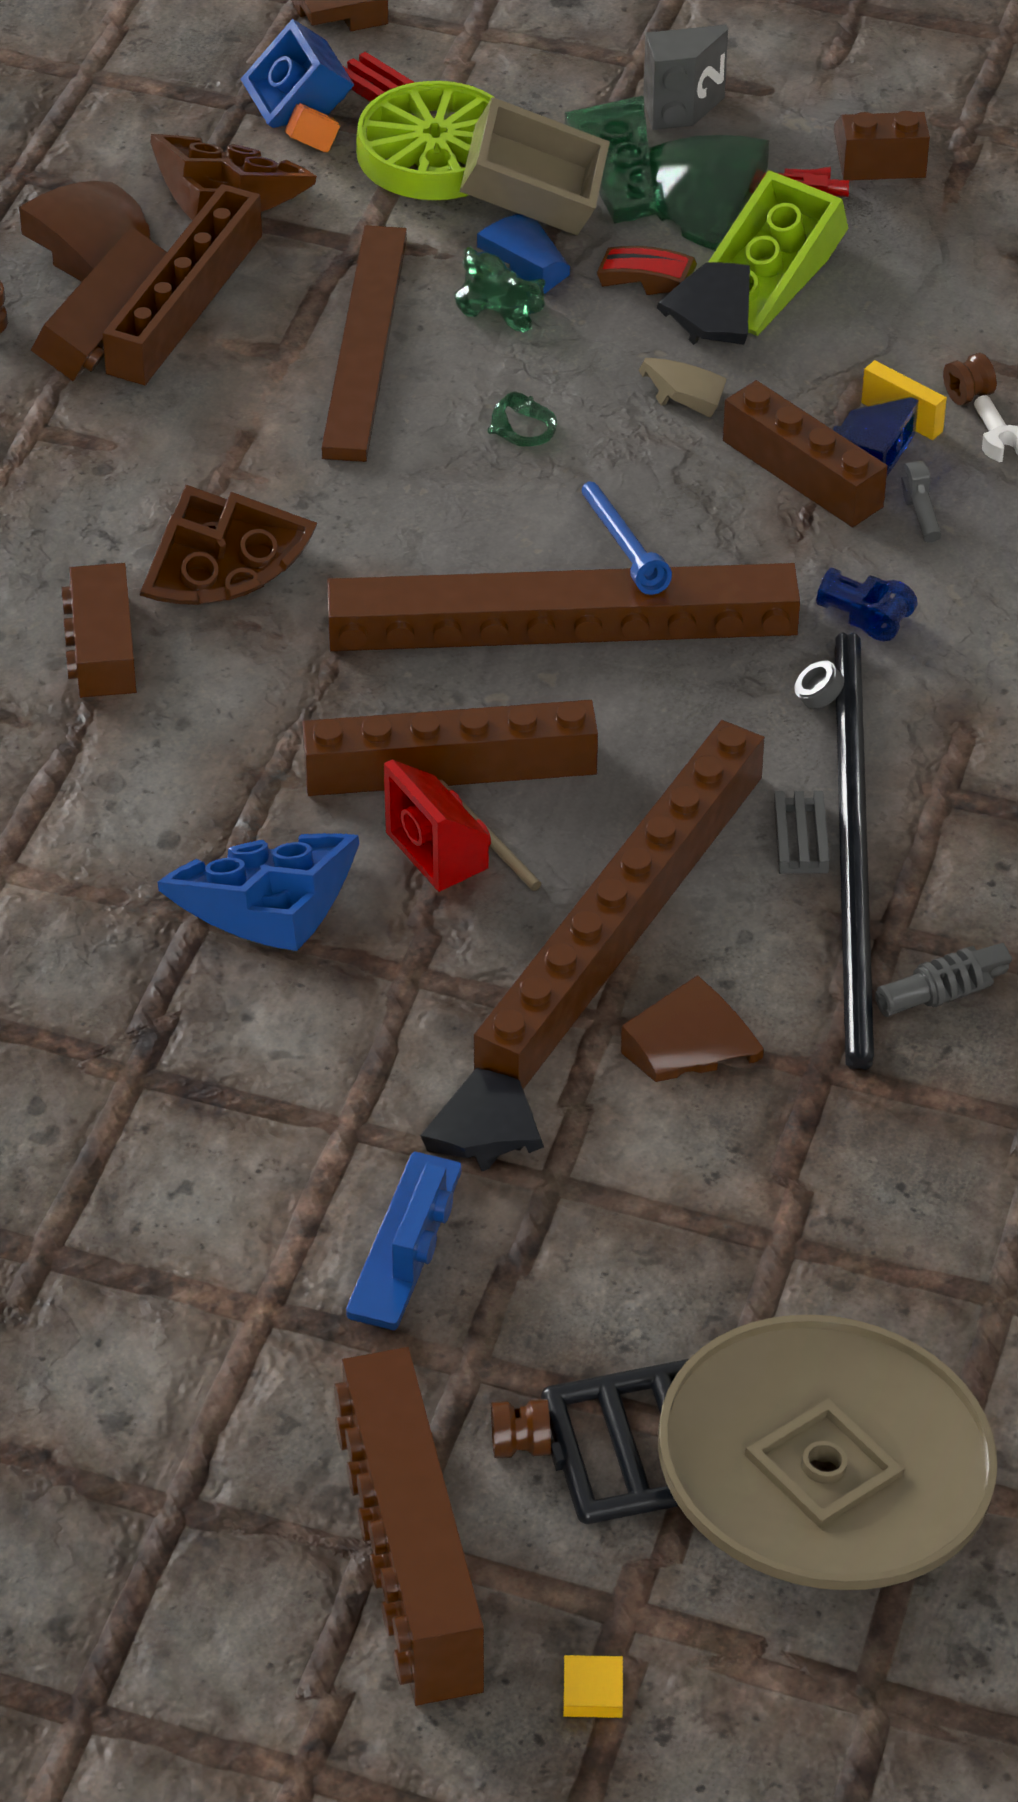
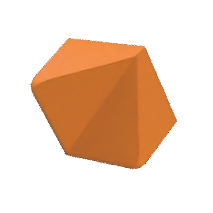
(312, 127)

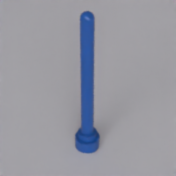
(648, 569)

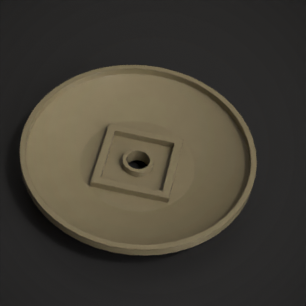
(840, 1391)

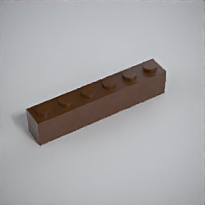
(182, 284)
(452, 745)

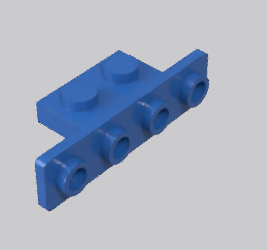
(404, 1241)

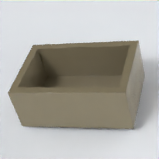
(535, 166)

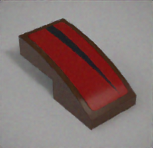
(654, 267)

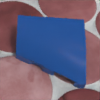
(526, 248)

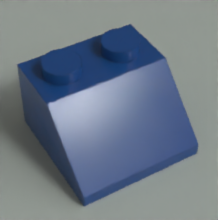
(296, 70)

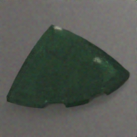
(706, 182)

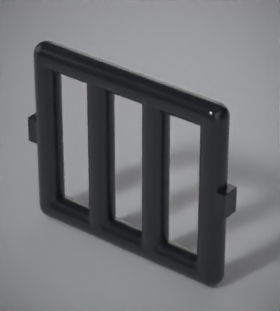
(567, 1454)

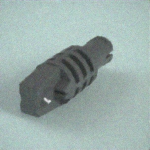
(945, 979)

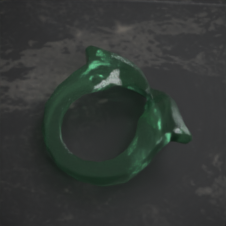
(527, 406)

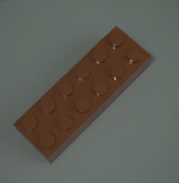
(410, 1528)

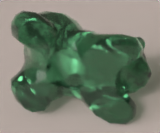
(498, 288)

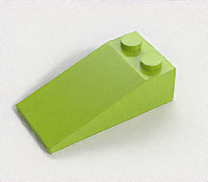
(785, 239)

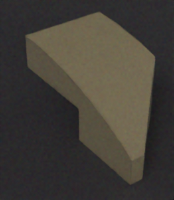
(685, 384)

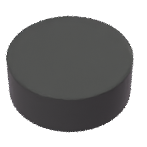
(819, 684)

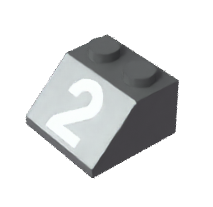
(684, 74)

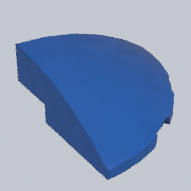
(266, 892)

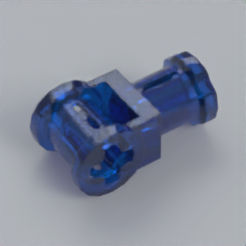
(868, 602)

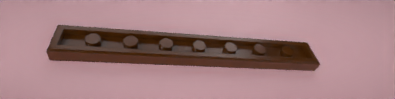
(364, 344)

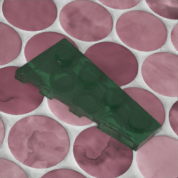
(627, 170)

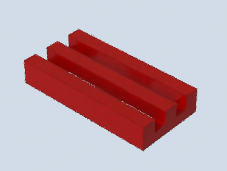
(376, 72)

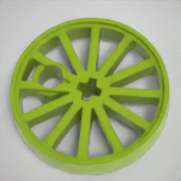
(433, 144)

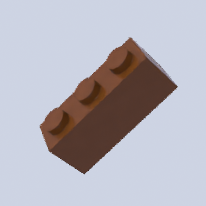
(99, 630)

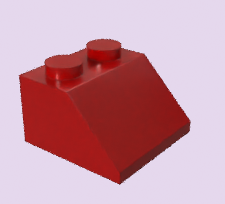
(433, 826)

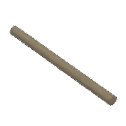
(506, 855)

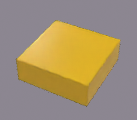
(593, 1686)

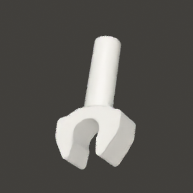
(999, 432)

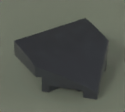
(712, 303)
(484, 1120)

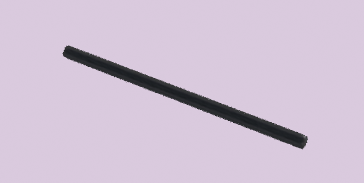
(854, 857)

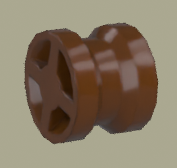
(969, 378)

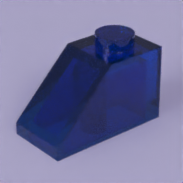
(882, 429)

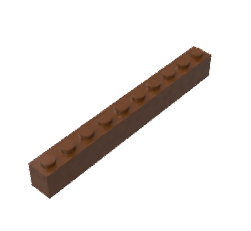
(560, 607)
(620, 905)

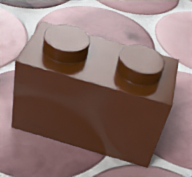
(882, 145)

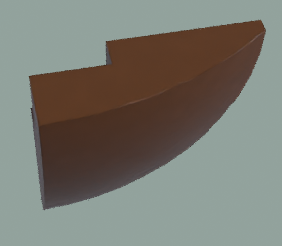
(198, 169)
(81, 223)
(223, 548)

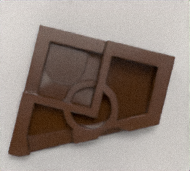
(355, 13)
(687, 1034)

